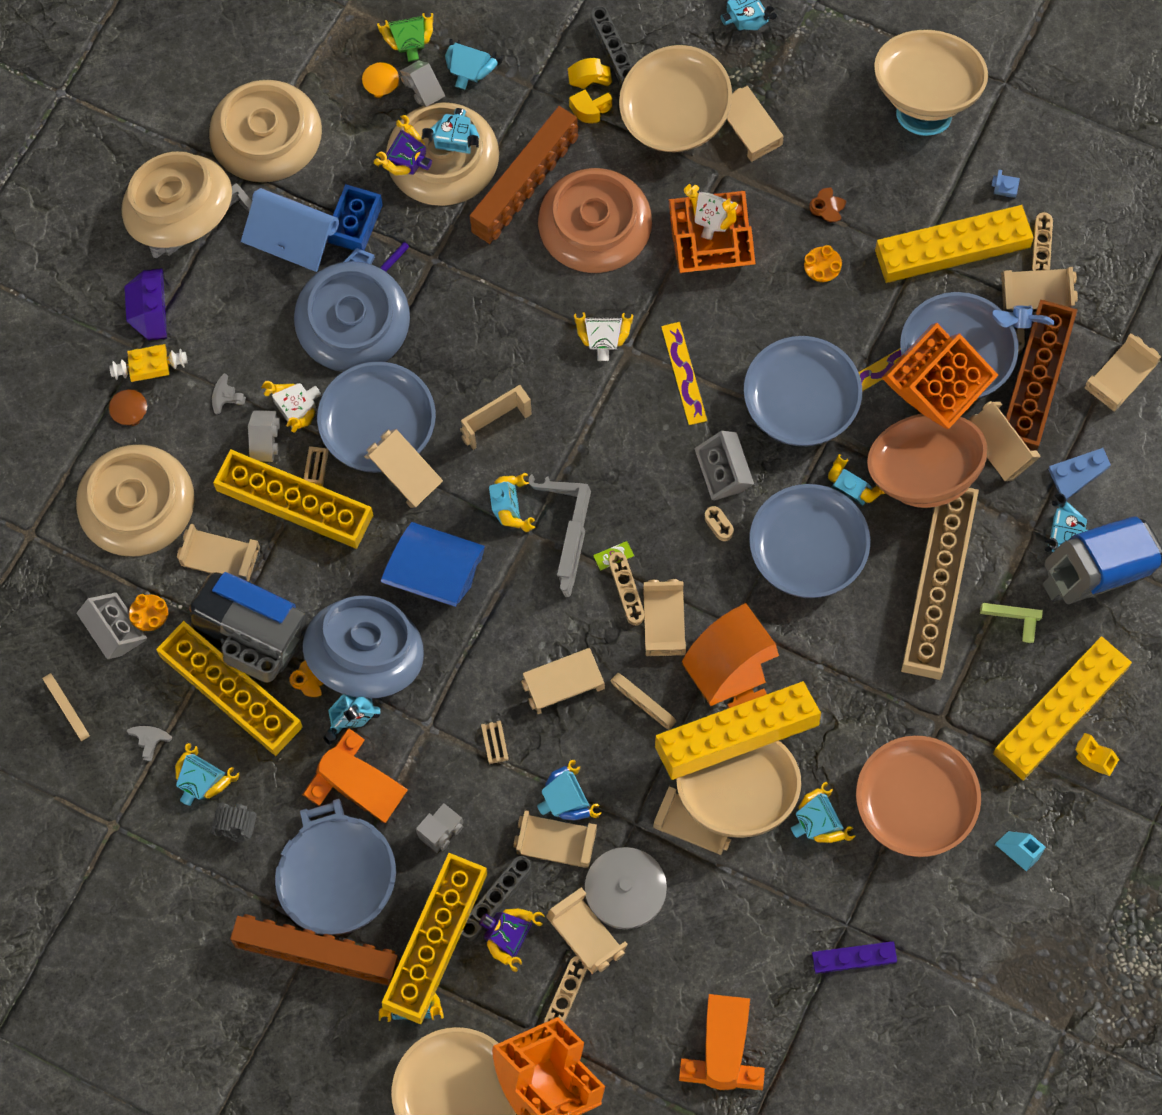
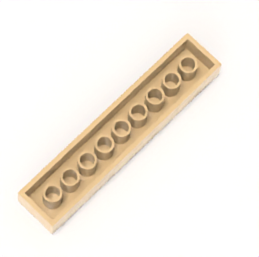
(939, 587)

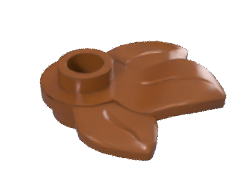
(830, 205)

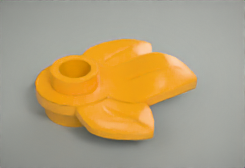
(310, 683)

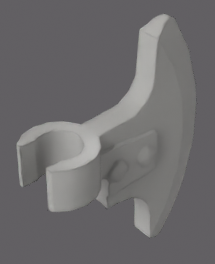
(225, 394)
(148, 739)

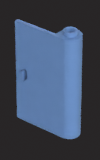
(290, 224)

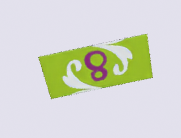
(603, 557)

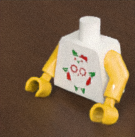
(711, 211)
(293, 402)

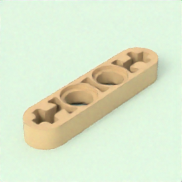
(1039, 246)
(623, 589)
(643, 701)
(66, 707)
(566, 994)

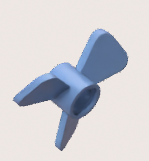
(1020, 317)

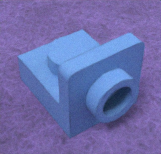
(1005, 185)

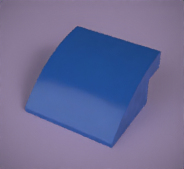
(433, 564)

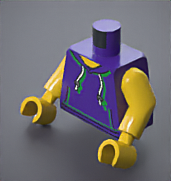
(405, 153)
(507, 933)

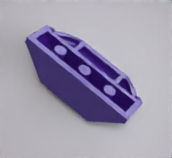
(147, 304)

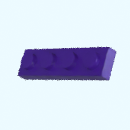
(854, 957)

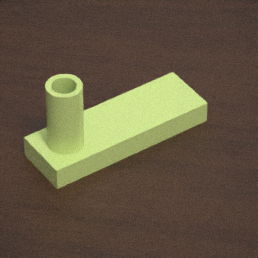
(1029, 615)

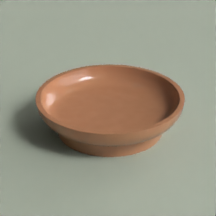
(594, 220)
(927, 462)
(918, 796)

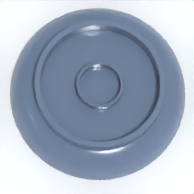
(351, 316)
(974, 321)
(802, 391)
(366, 404)
(809, 541)
(363, 647)

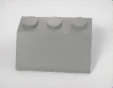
(724, 465)
(110, 625)

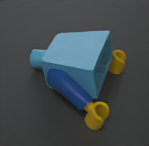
(565, 796)

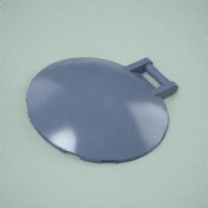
(335, 872)

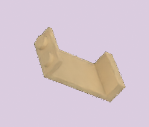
(753, 124)
(1030, 286)
(1123, 372)
(514, 398)
(1004, 445)
(403, 467)
(217, 554)
(664, 618)
(562, 679)
(676, 821)
(555, 840)
(585, 932)

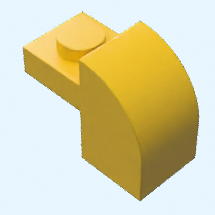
(588, 71)
(588, 110)
(1096, 756)

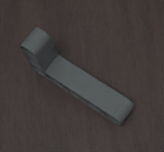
(611, 40)
(497, 889)

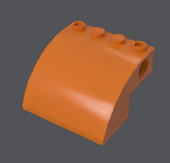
(724, 250)
(544, 1072)

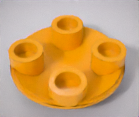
(380, 79)
(823, 264)
(148, 612)

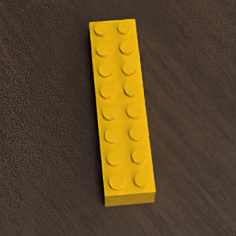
(954, 243)
(293, 499)
(229, 688)
(1062, 708)
(737, 730)
(434, 938)

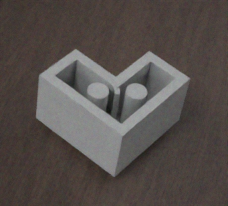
(423, 81)
(262, 432)
(439, 828)

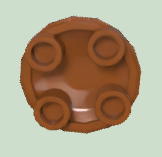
(128, 407)

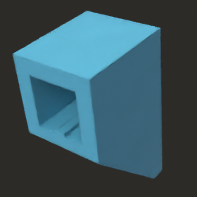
(1021, 848)

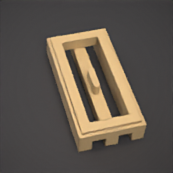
(325, 451)
(491, 726)

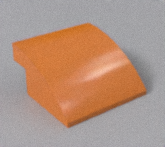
(940, 375)
(730, 655)

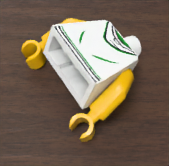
(603, 333)

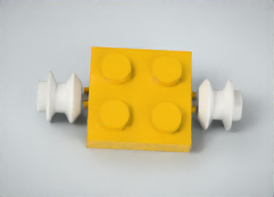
(148, 363)

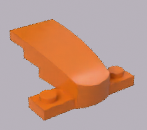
(354, 780)
(724, 1048)

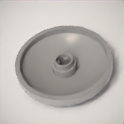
(625, 888)

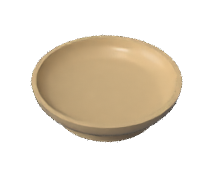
(930, 74)
(675, 98)
(265, 131)
(452, 174)
(175, 199)
(135, 500)
(744, 792)
(449, 1075)

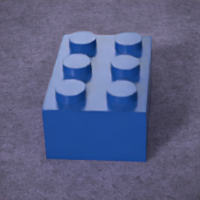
(357, 215)

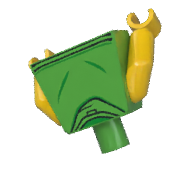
(408, 35)

